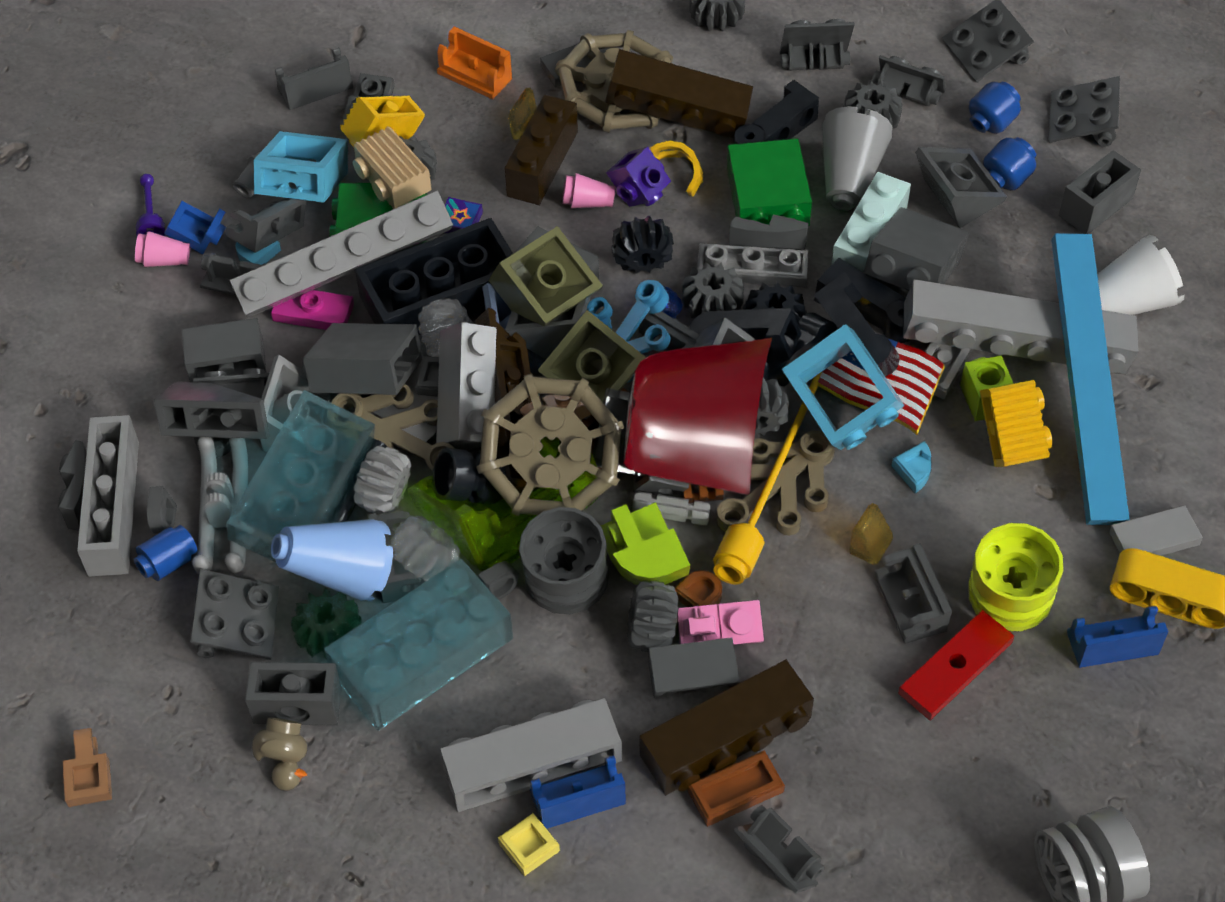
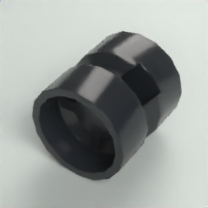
(457, 478)

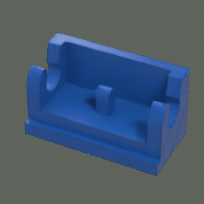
(1117, 639)
(579, 794)

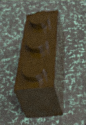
(541, 149)

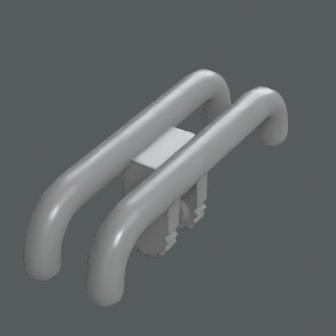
(218, 502)

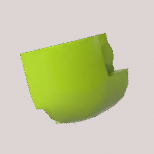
(644, 546)

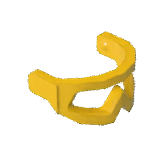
(681, 150)

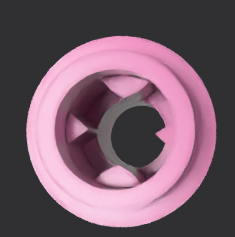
(587, 193)
(160, 250)

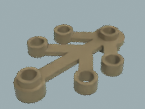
(390, 428)
(785, 481)

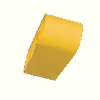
(1171, 586)

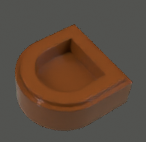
(699, 589)

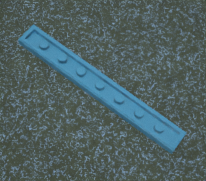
(1089, 380)

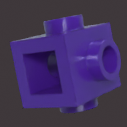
(639, 177)

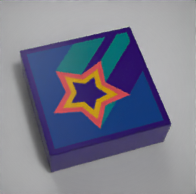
(463, 213)

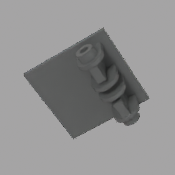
(819, 38)
(989, 40)
(1086, 111)
(233, 615)

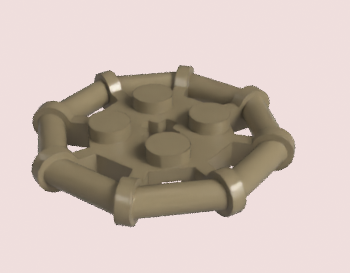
(597, 78)
(553, 423)

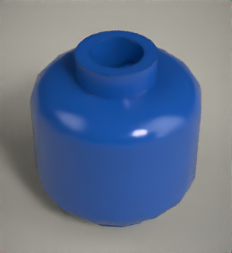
(994, 107)
(1011, 162)

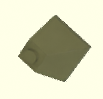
(544, 278)
(594, 354)

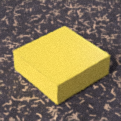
(528, 844)

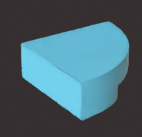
(914, 466)

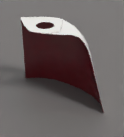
(700, 414)

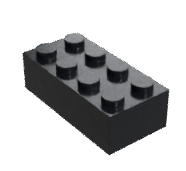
(441, 268)

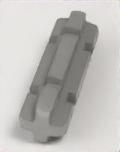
(675, 508)

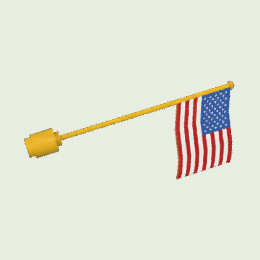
(846, 379)

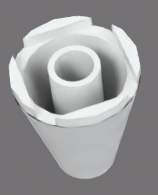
(1140, 280)

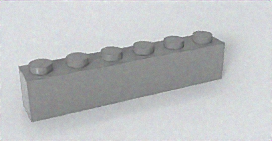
(341, 254)
(1005, 324)

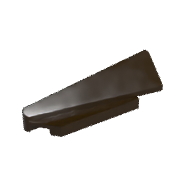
(510, 369)

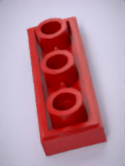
(970, 650)

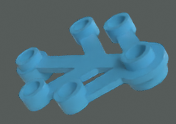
(651, 304)

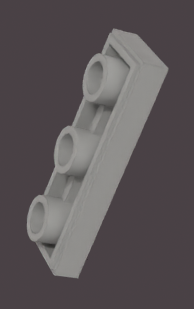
(758, 263)

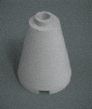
(852, 153)

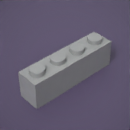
(108, 496)
(542, 748)

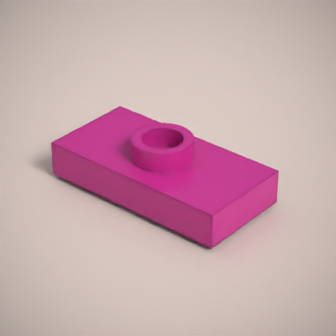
(314, 309)

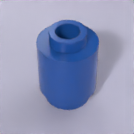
(165, 552)

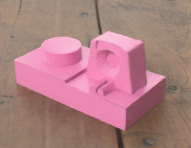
(720, 621)

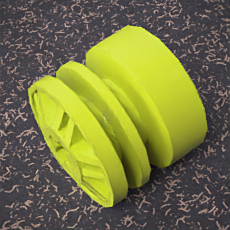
(1015, 575)

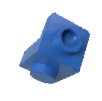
(195, 227)

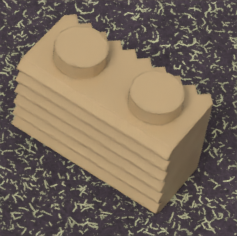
(391, 168)

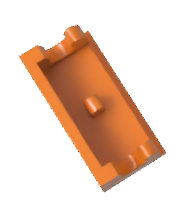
(474, 63)

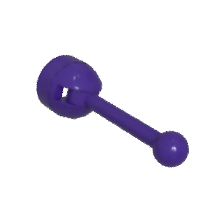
(148, 219)

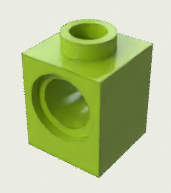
(980, 375)

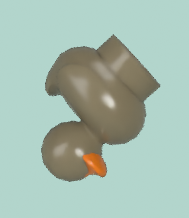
(284, 743)

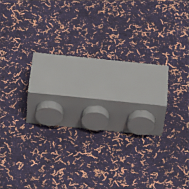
(465, 383)

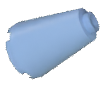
(337, 555)

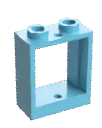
(288, 160)
(821, 357)

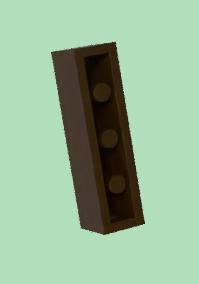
(678, 94)
(726, 727)

